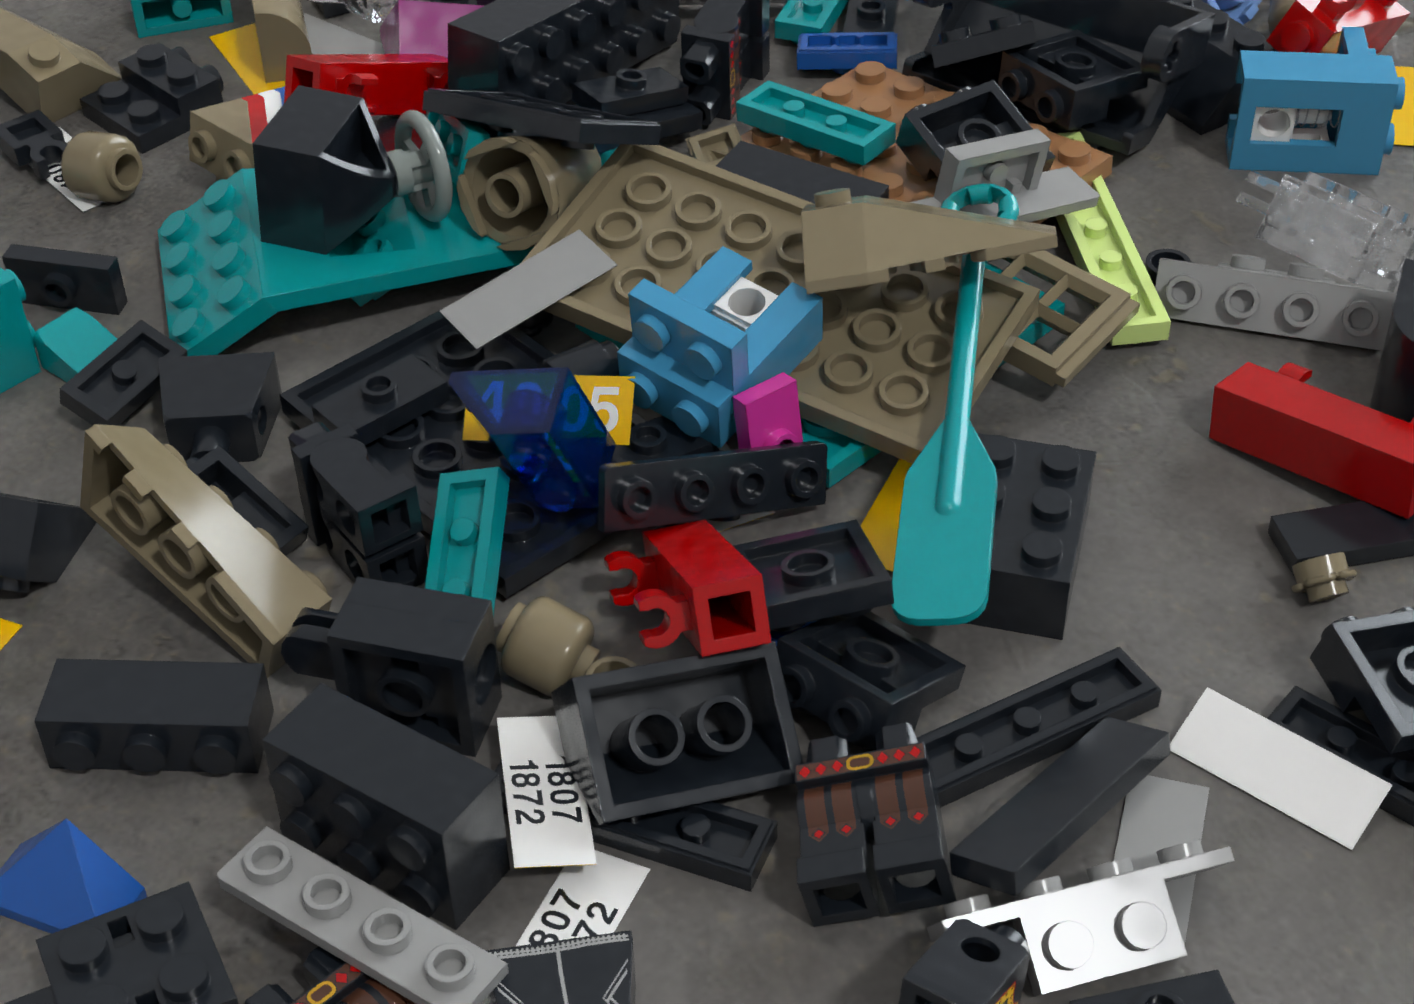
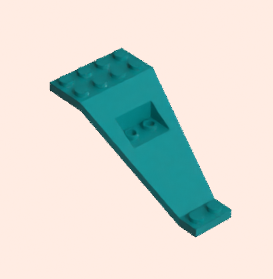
(229, 282)

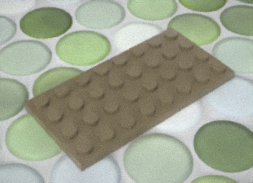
(883, 344)

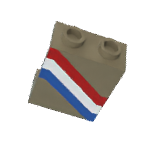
(225, 132)

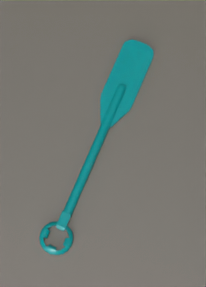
(952, 484)

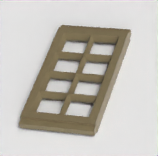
(1083, 339)

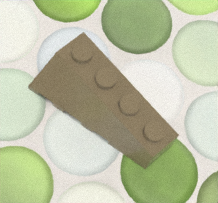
(195, 541)

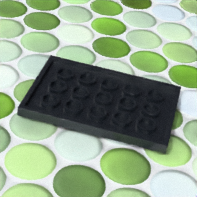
(432, 444)

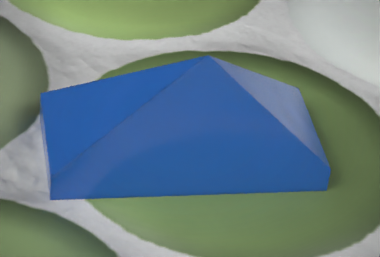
(63, 880)

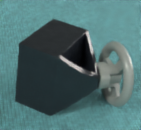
(329, 173)

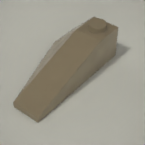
(47, 69)
(868, 237)

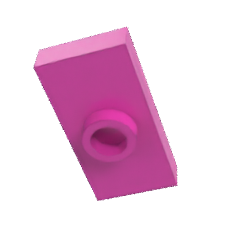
(768, 413)

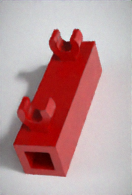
(1317, 24)
(384, 80)
(1316, 434)
(701, 587)

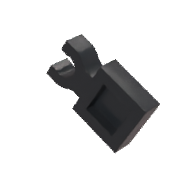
(33, 140)

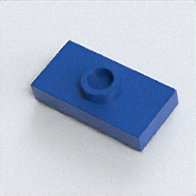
(845, 50)

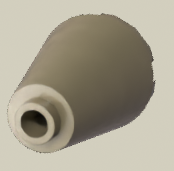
(521, 186)

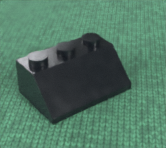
(1211, 88)
(38, 539)
(678, 732)

